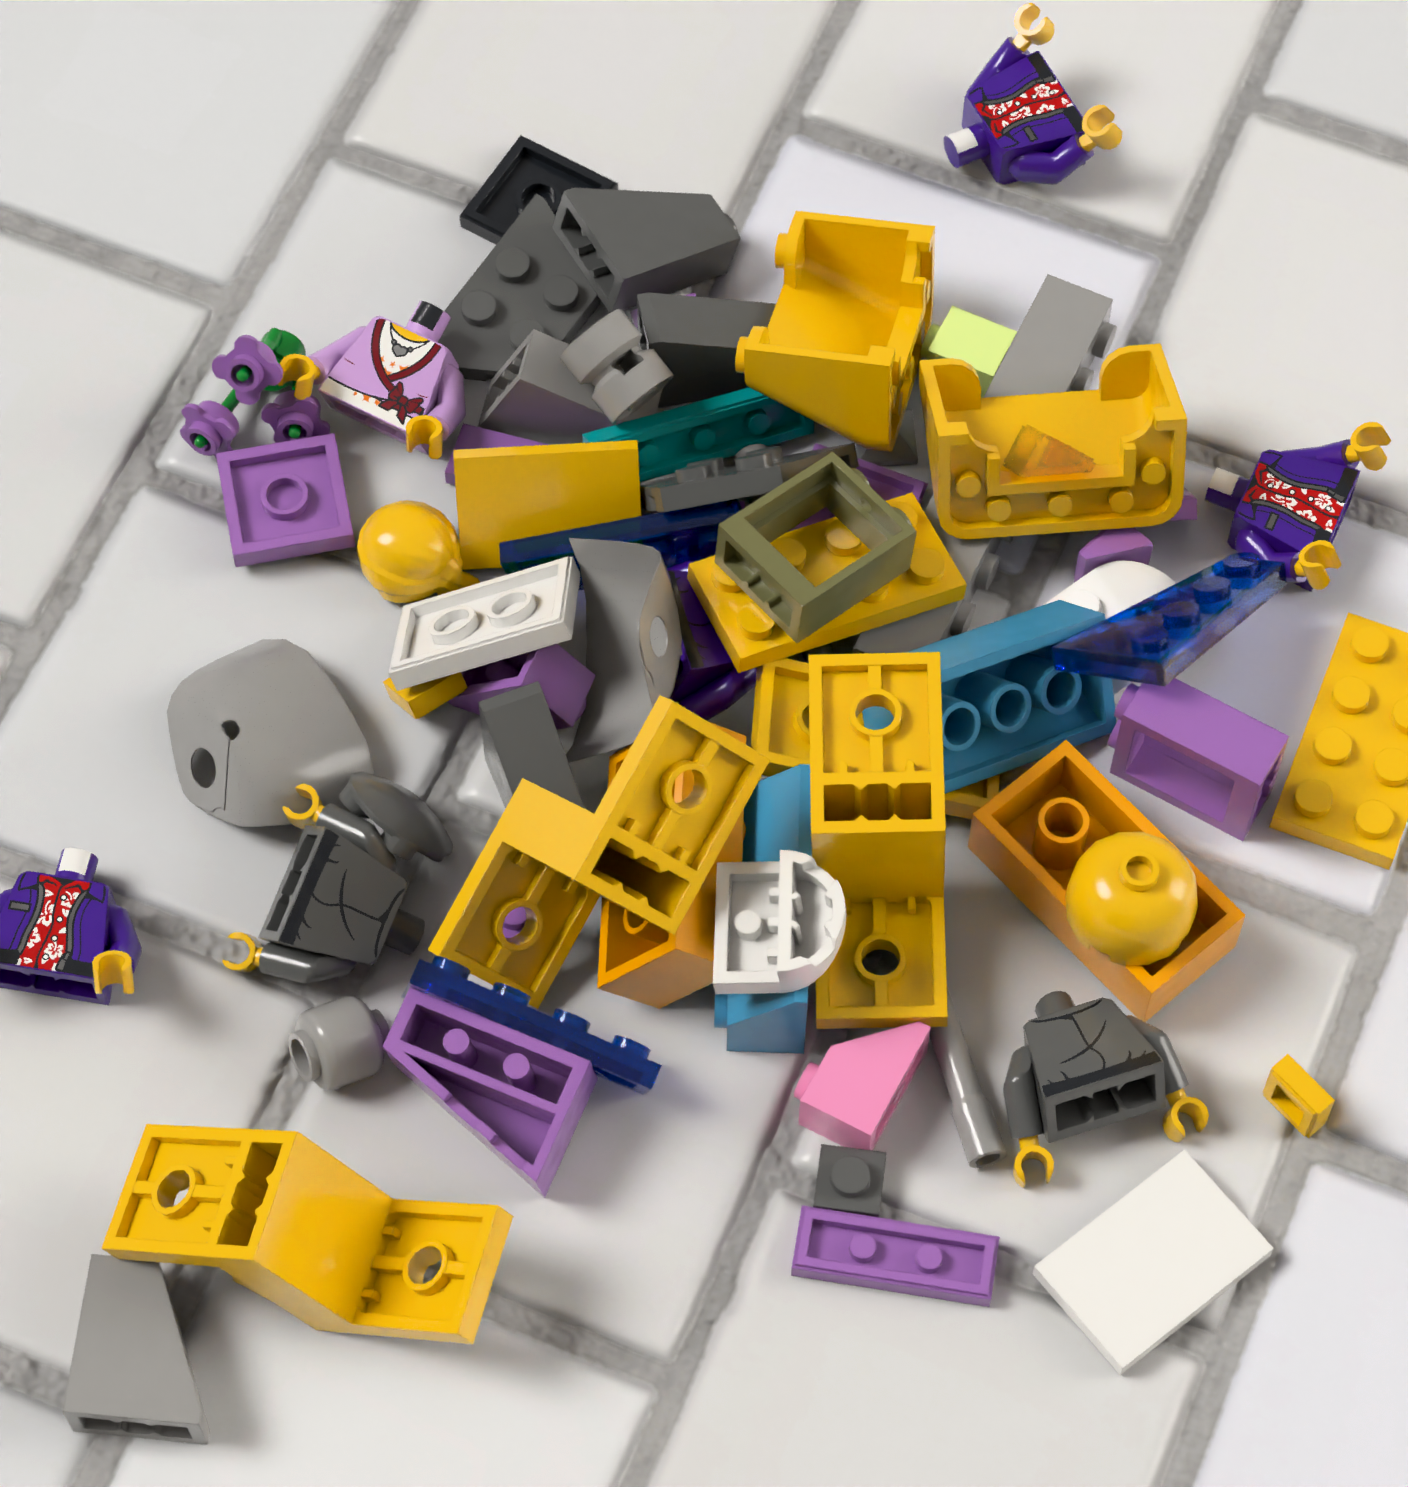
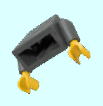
(333, 901)
(1087, 1072)

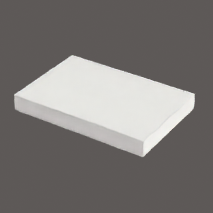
(485, 623)
(1152, 1261)

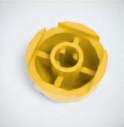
(1132, 898)

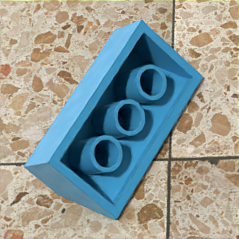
(1005, 697)
(775, 820)

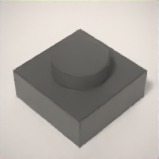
(850, 1180)

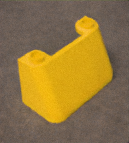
(846, 324)
(1127, 426)

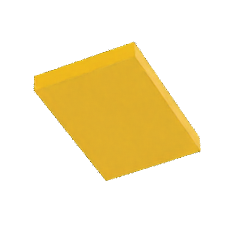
(540, 491)

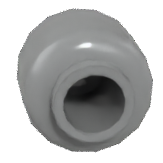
(338, 1043)

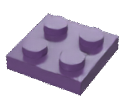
(285, 500)

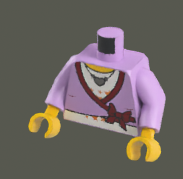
(389, 379)

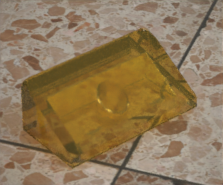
(1041, 454)

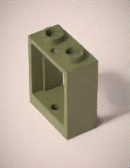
(775, 584)

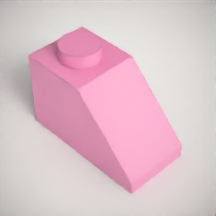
(860, 1085)

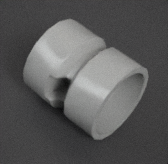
(602, 349)

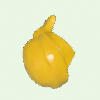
(411, 552)

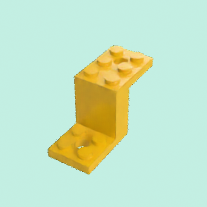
(881, 834)
(631, 851)
(308, 1232)

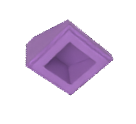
(1112, 546)

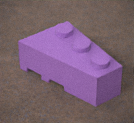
(494, 1081)

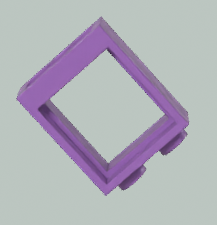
(1196, 753)

